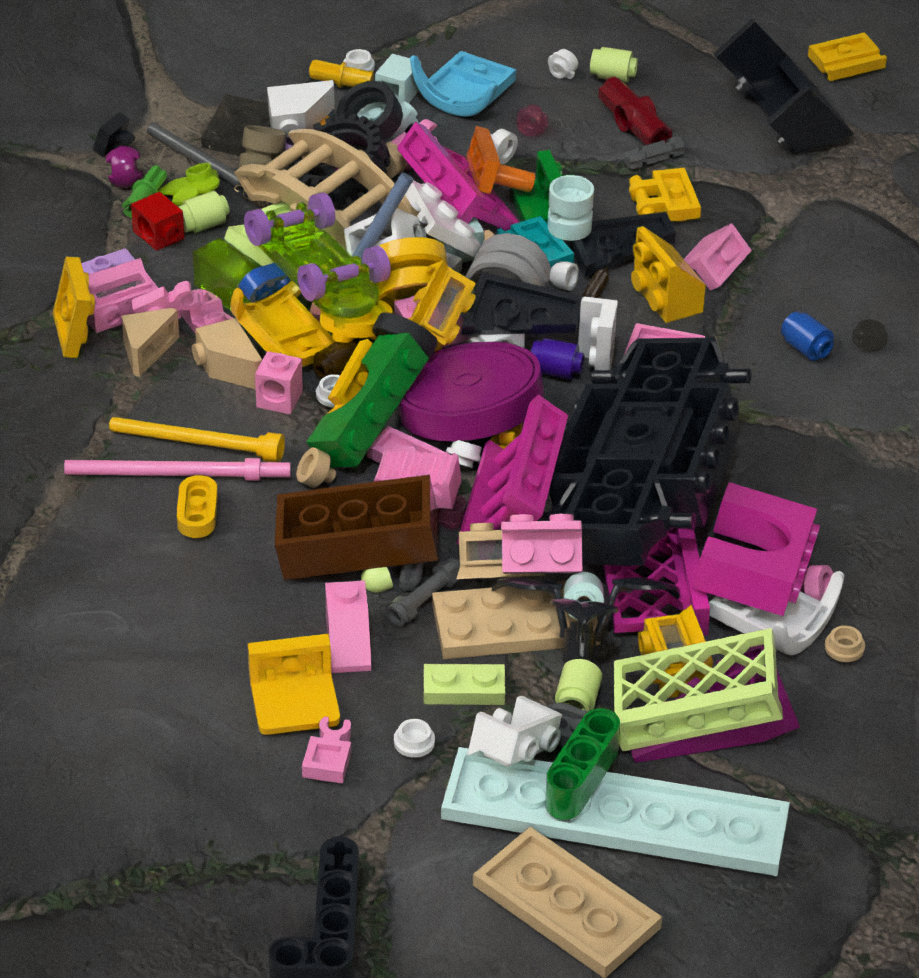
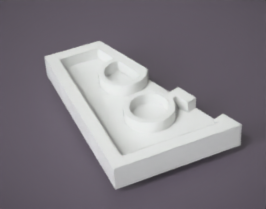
(441, 218)

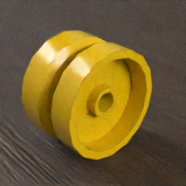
(408, 265)

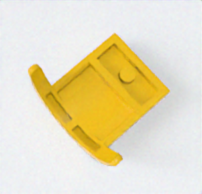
(282, 323)

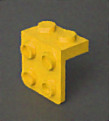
(292, 684)

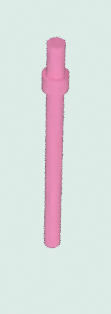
(251, 469)

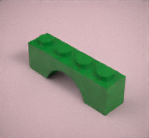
(351, 430)

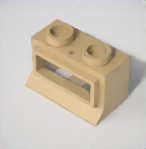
(482, 553)

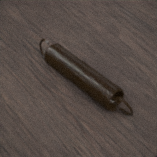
(596, 284)

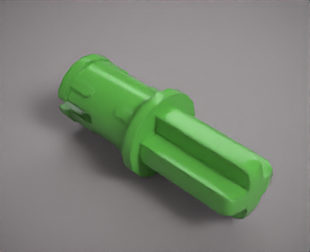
(145, 187)

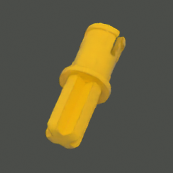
(339, 74)

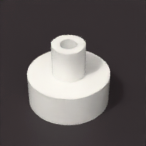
(505, 144)

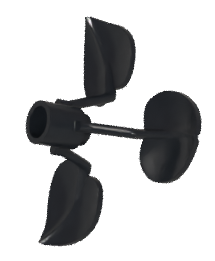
(580, 637)

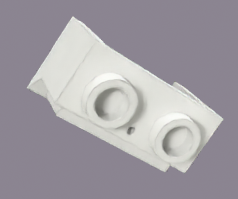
(531, 731)

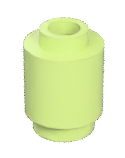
(612, 63)
(204, 212)
(579, 684)

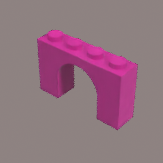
(754, 576)

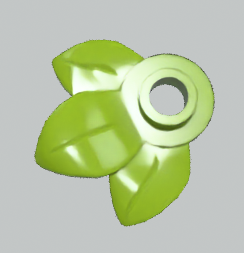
(199, 180)

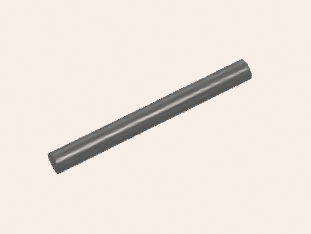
(192, 152)

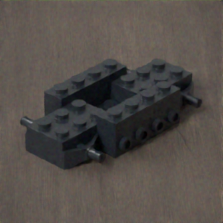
(647, 447)

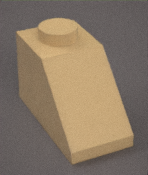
(226, 353)

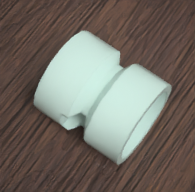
(570, 207)

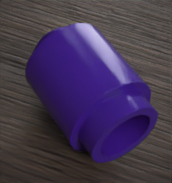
(558, 358)

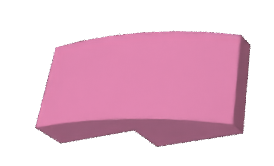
(207, 313)

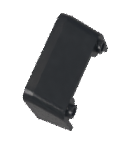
(783, 90)

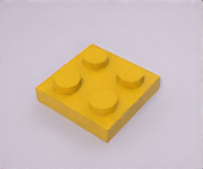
(73, 307)

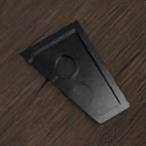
(613, 240)
(520, 308)

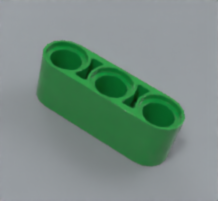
(582, 763)

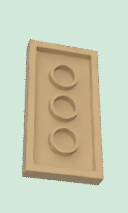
(497, 621)
(567, 902)

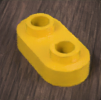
(197, 506)

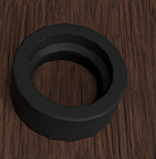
(368, 93)

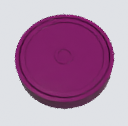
(472, 391)

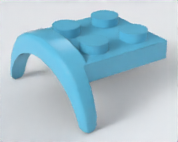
(463, 83)

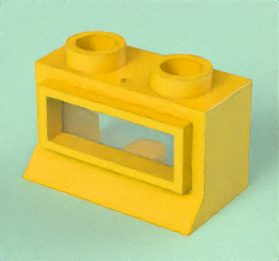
(442, 302)
(669, 633)

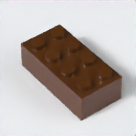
(356, 527)

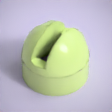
(377, 579)

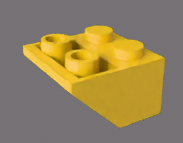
(665, 278)

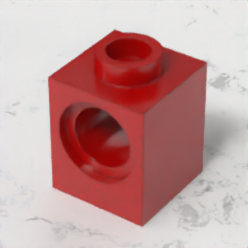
(157, 221)

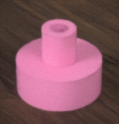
(816, 580)

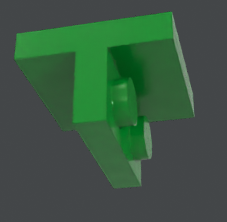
(537, 201)

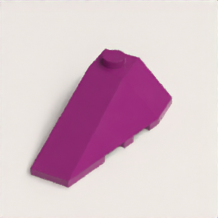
(730, 738)

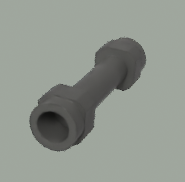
(404, 608)

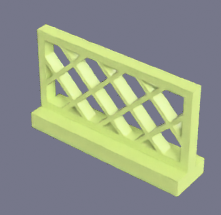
(697, 712)

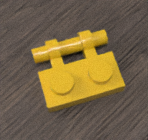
(673, 194)

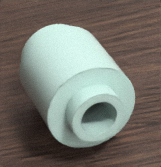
(584, 585)

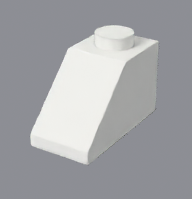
(300, 105)

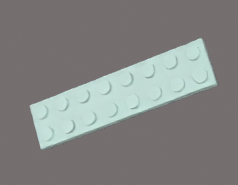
(623, 814)

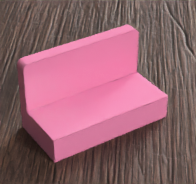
(718, 255)

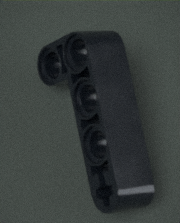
(334, 940)

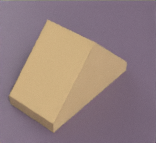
(149, 336)

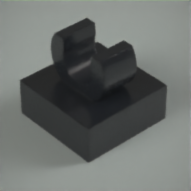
(113, 135)

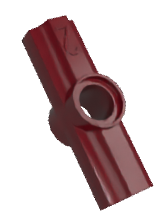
(633, 112)

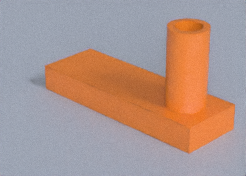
(487, 168)

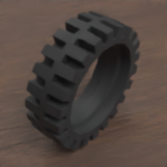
(351, 131)

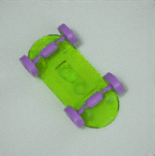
(316, 260)

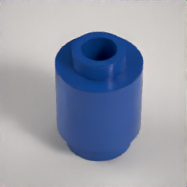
(807, 335)

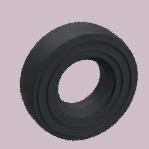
(394, 324)

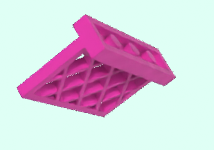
(453, 177)
(684, 560)

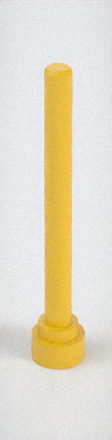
(267, 446)

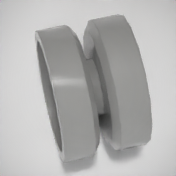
(511, 258)

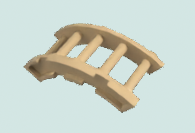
(276, 184)

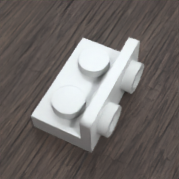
(598, 331)

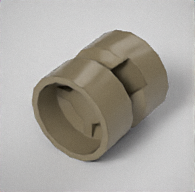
(261, 145)

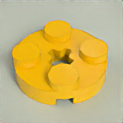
(346, 329)

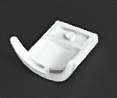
(795, 629)

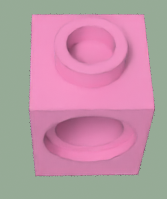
(279, 382)

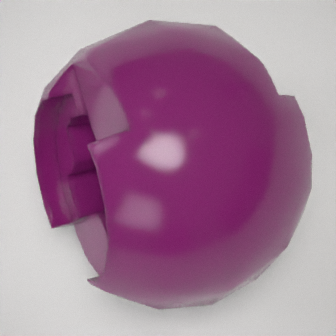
(124, 166)

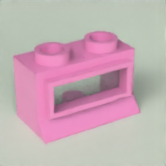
(114, 293)

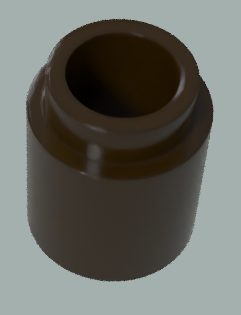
(333, 358)

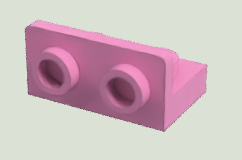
(541, 545)

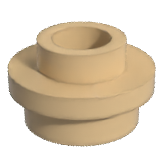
(845, 644)

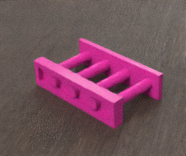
(519, 475)

